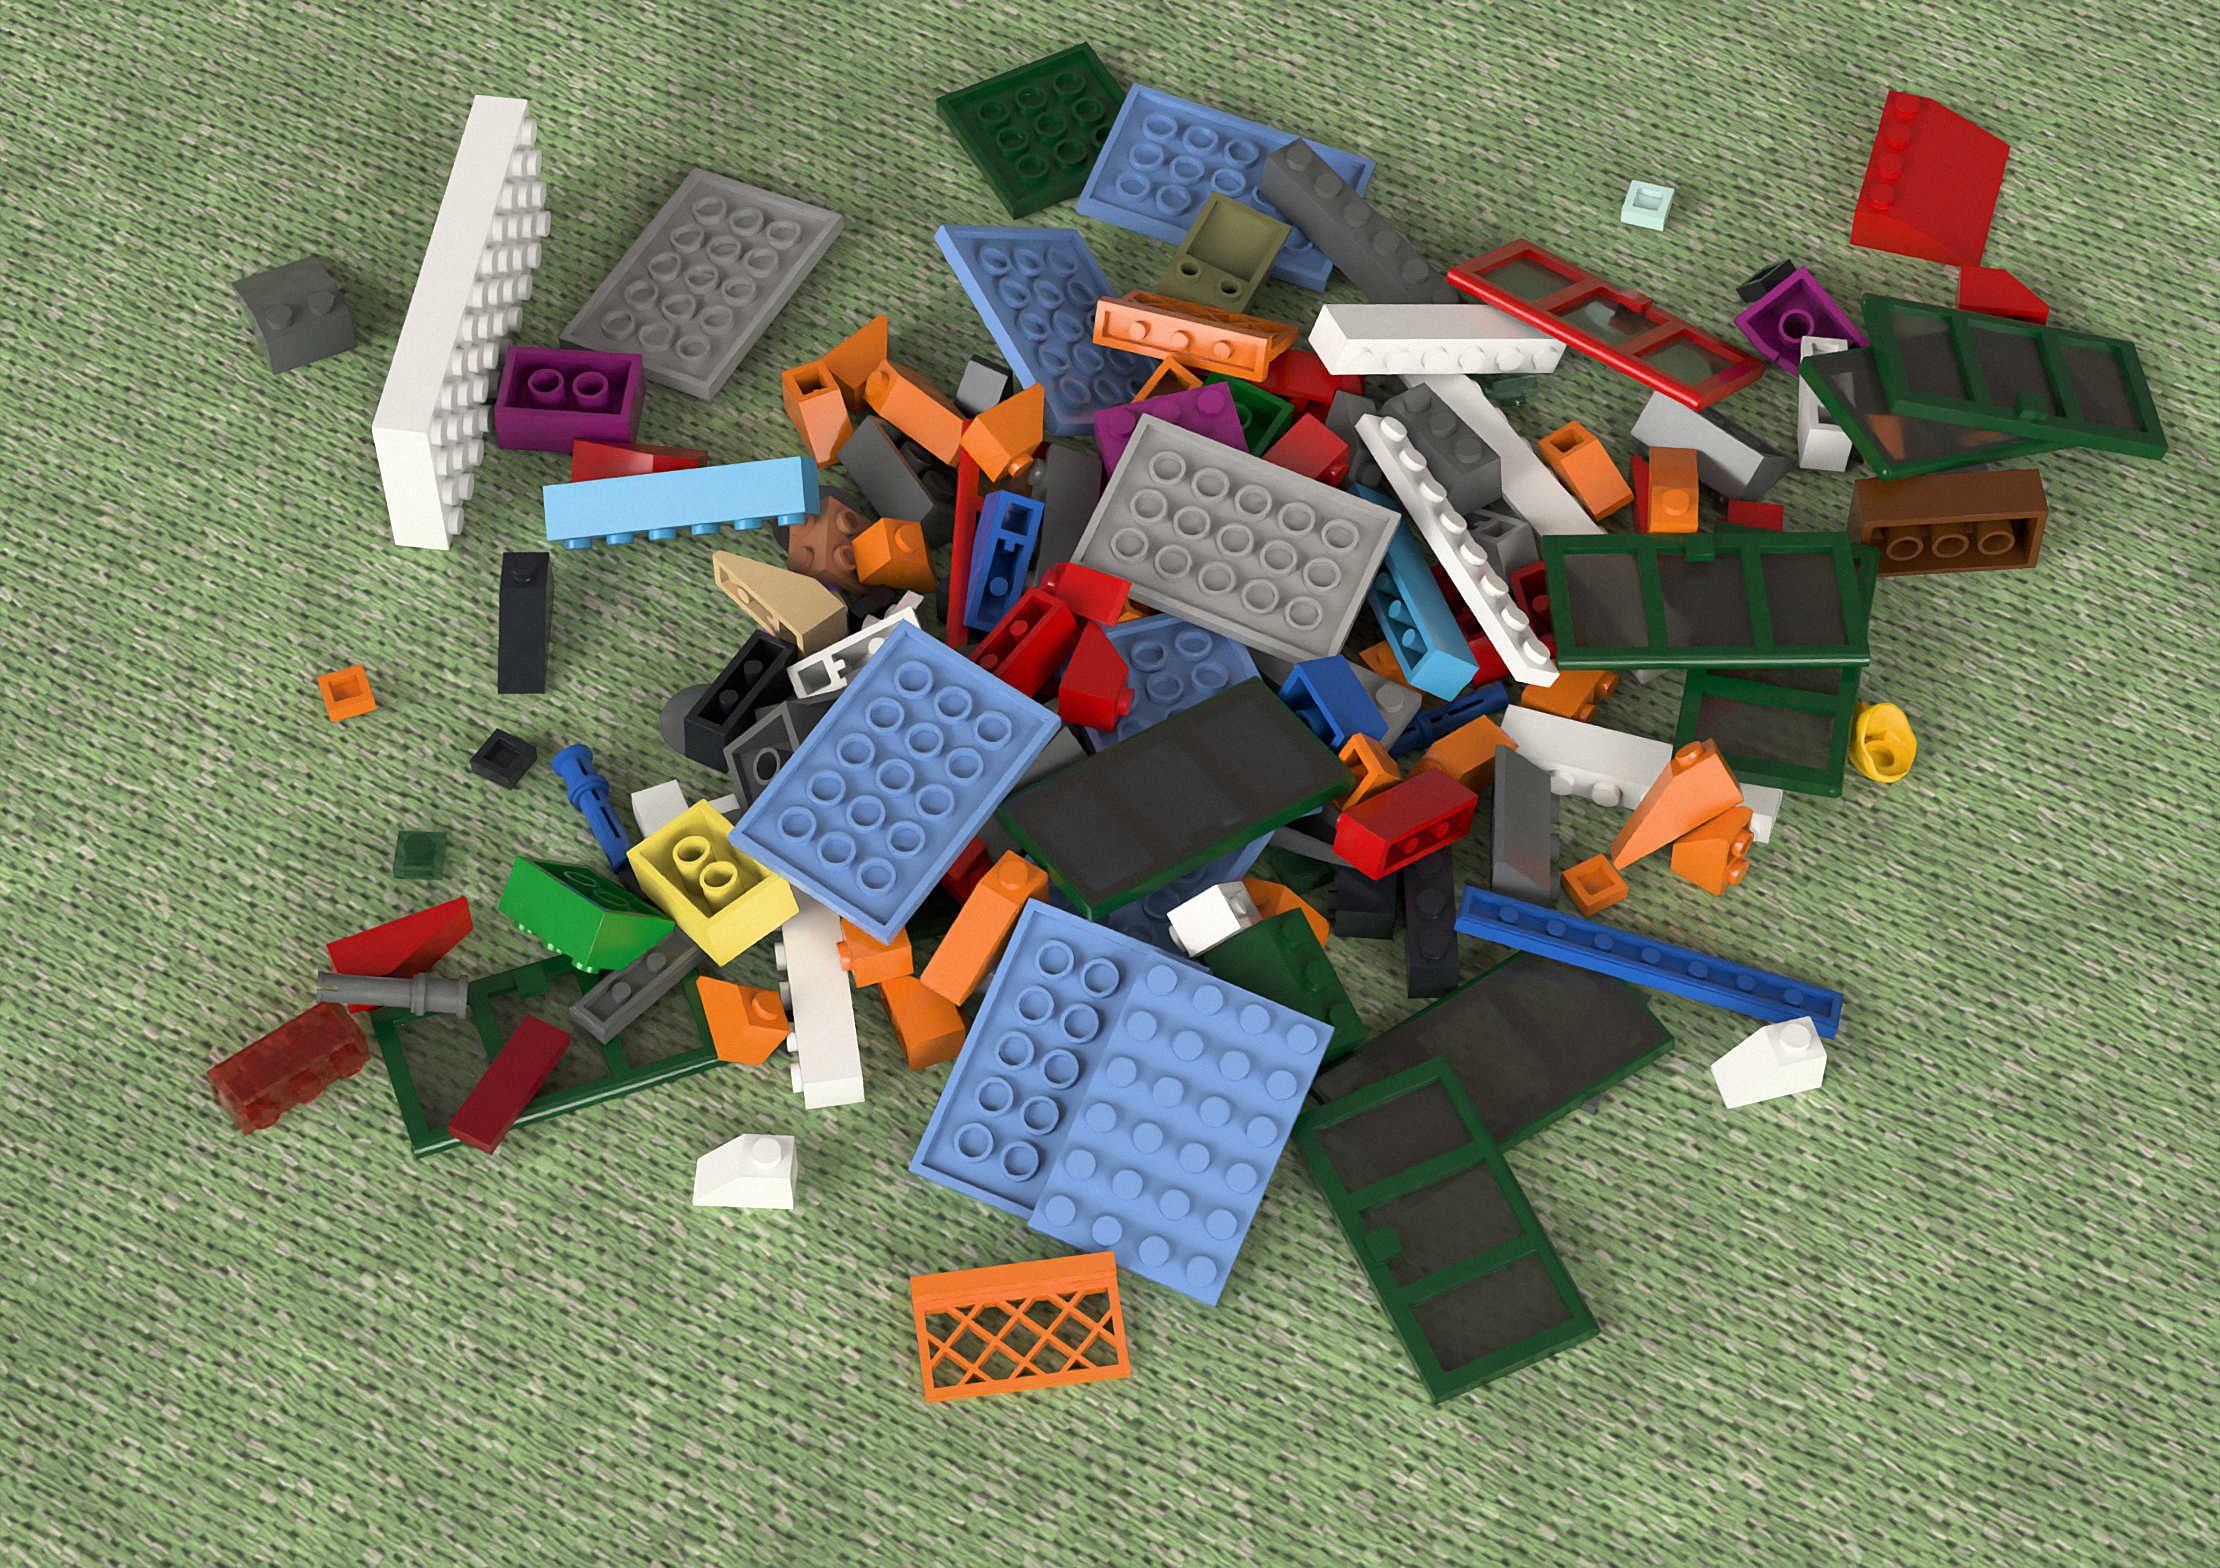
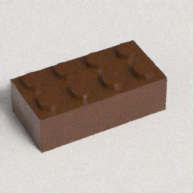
(1951, 521)

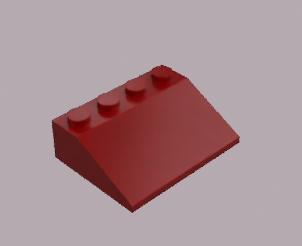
(1929, 184)

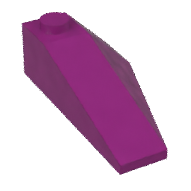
(1792, 311)

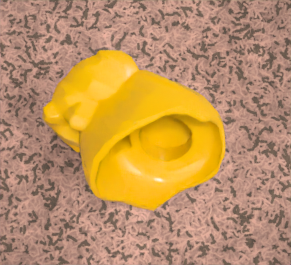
(1881, 742)

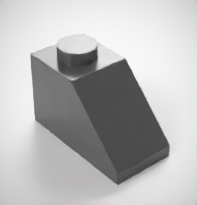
(1341, 419)

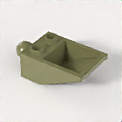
(1225, 256)

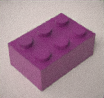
(568, 395)
(1200, 410)

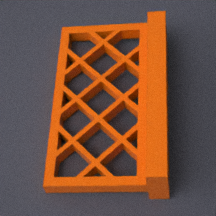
(1192, 333)
(1019, 1284)

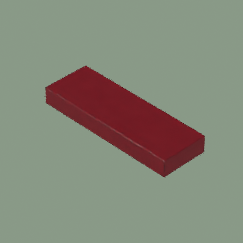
(509, 1084)

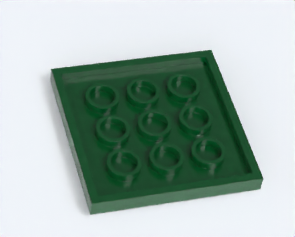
(1037, 127)

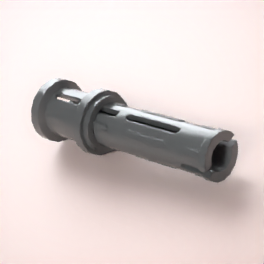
(419, 994)

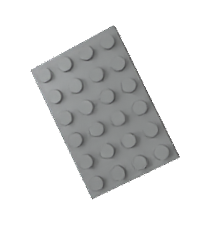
(704, 281)
(1236, 542)

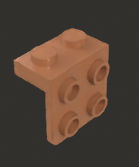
(825, 549)

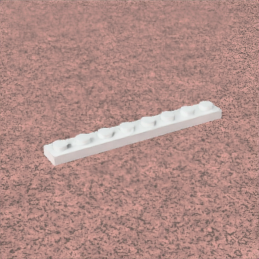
(1457, 551)

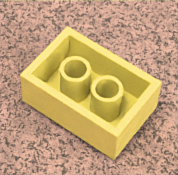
(710, 885)

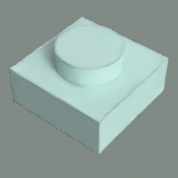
(1647, 205)

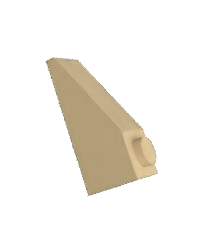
(783, 602)

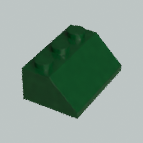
(1288, 966)

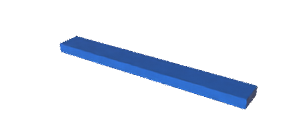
(1646, 961)

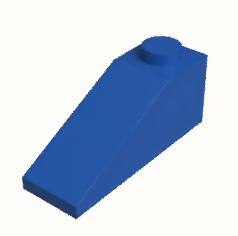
(1000, 557)

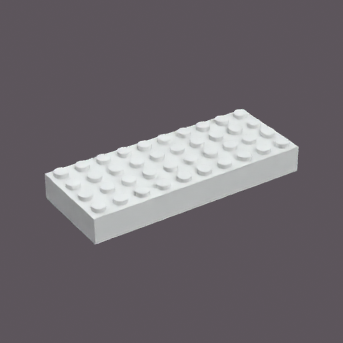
(461, 324)

